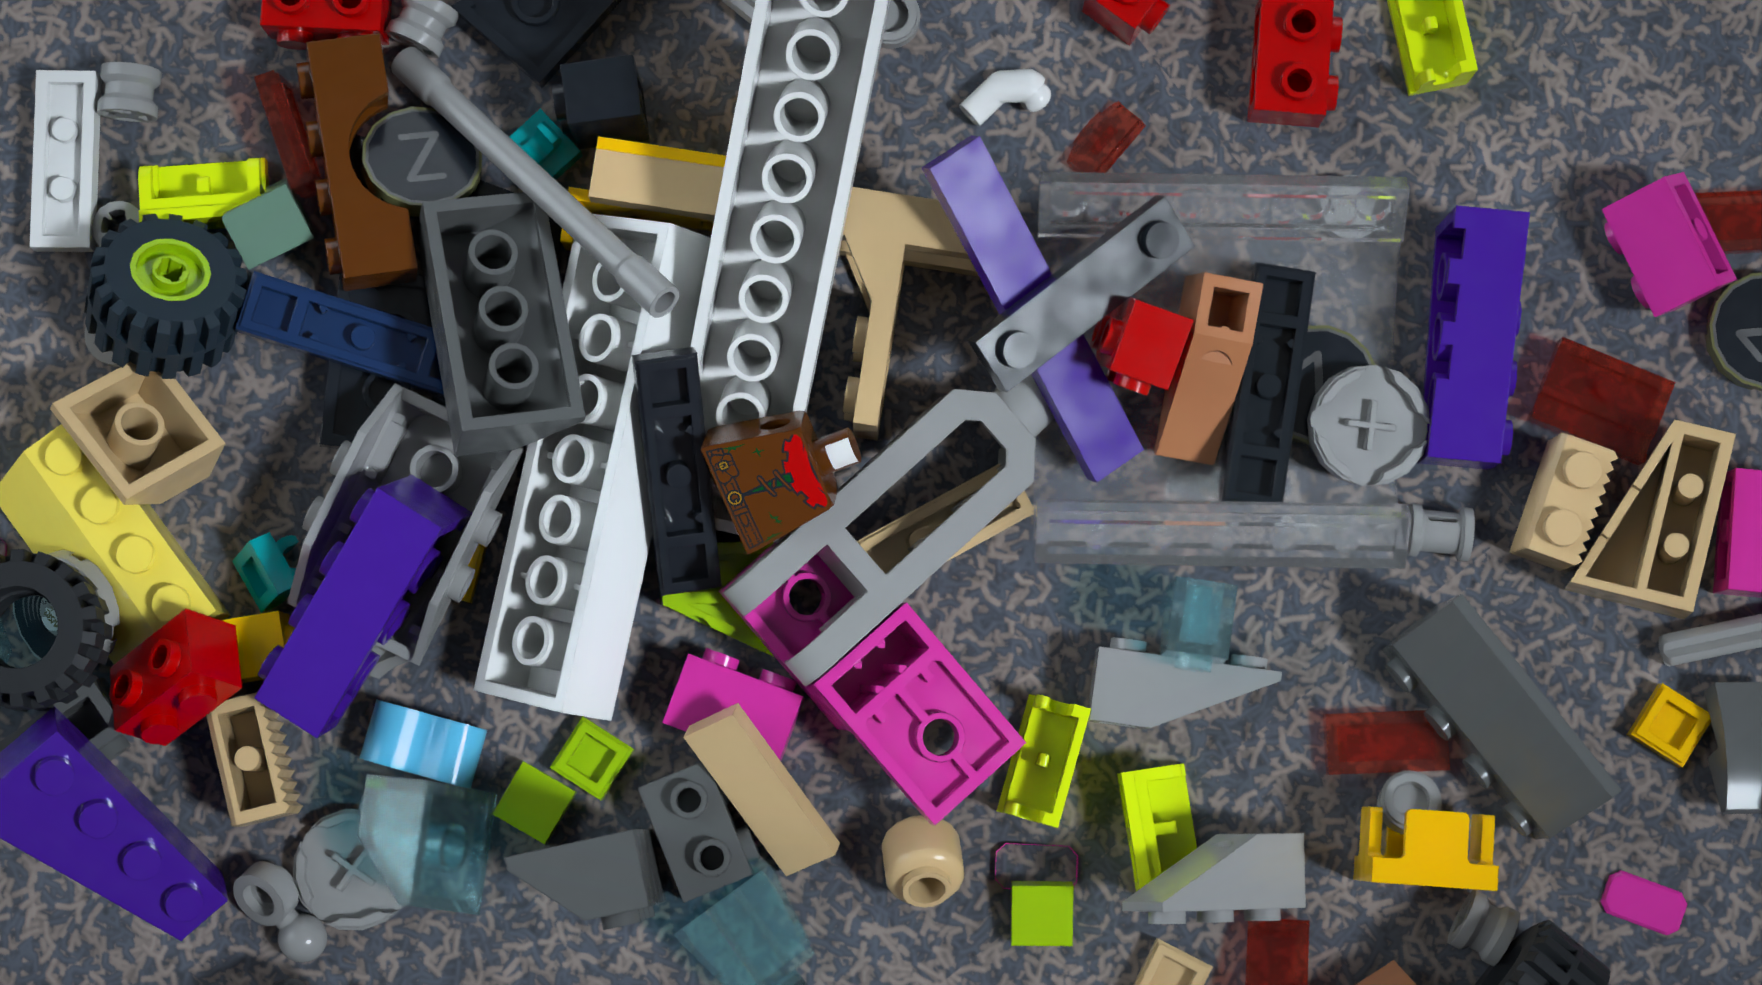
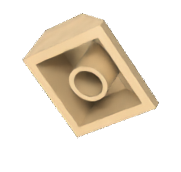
(141, 434)

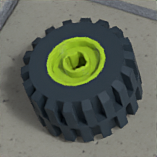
(165, 295)

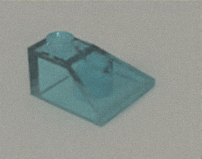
(428, 840)

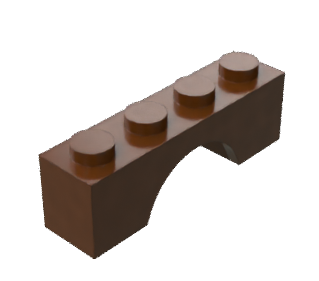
(348, 88)

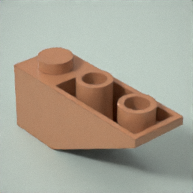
(1210, 365)

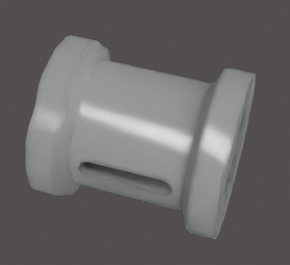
(1441, 532)

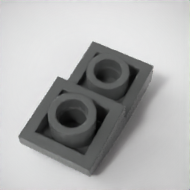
(1737, 762)

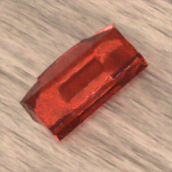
(1104, 139)

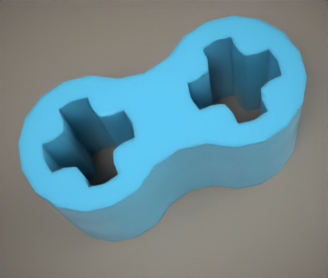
(423, 744)

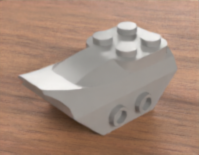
(396, 441)

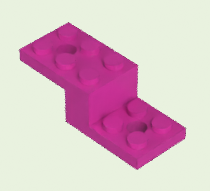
(891, 691)

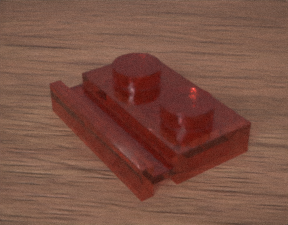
(1601, 400)

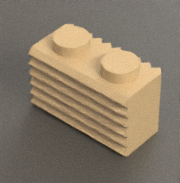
(1563, 502)
(252, 761)

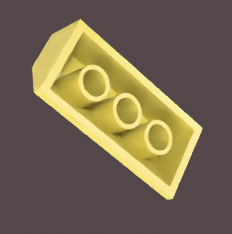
(66, 504)

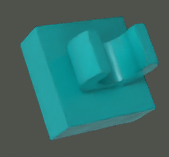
(546, 144)
(266, 570)

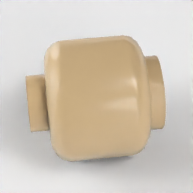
(922, 861)

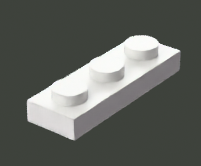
(65, 161)

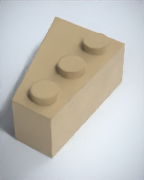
(1662, 527)

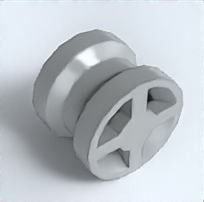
(422, 25)
(129, 92)
(1484, 927)

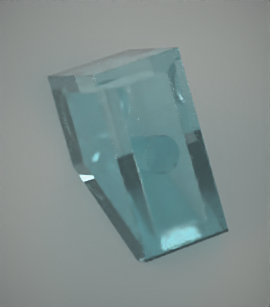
(1197, 623)

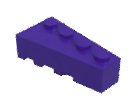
(1473, 335)
(358, 602)
(100, 830)

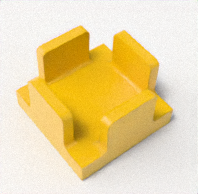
(1429, 851)

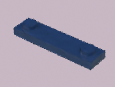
(341, 332)

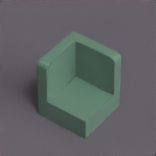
(268, 224)

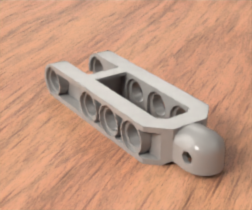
(1012, 420)

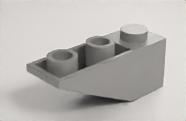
(1147, 690)
(1226, 875)

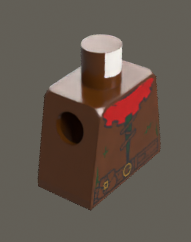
(776, 473)

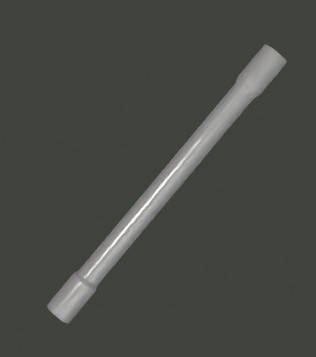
(630, 270)

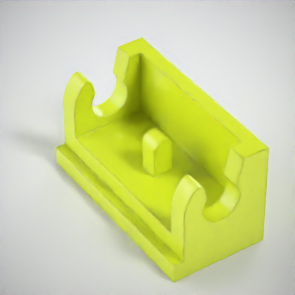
(1433, 44)
(200, 190)
(1045, 765)
(1156, 819)

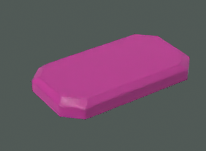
(1643, 902)

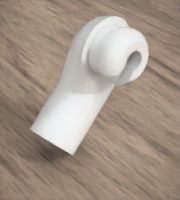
(1006, 87)

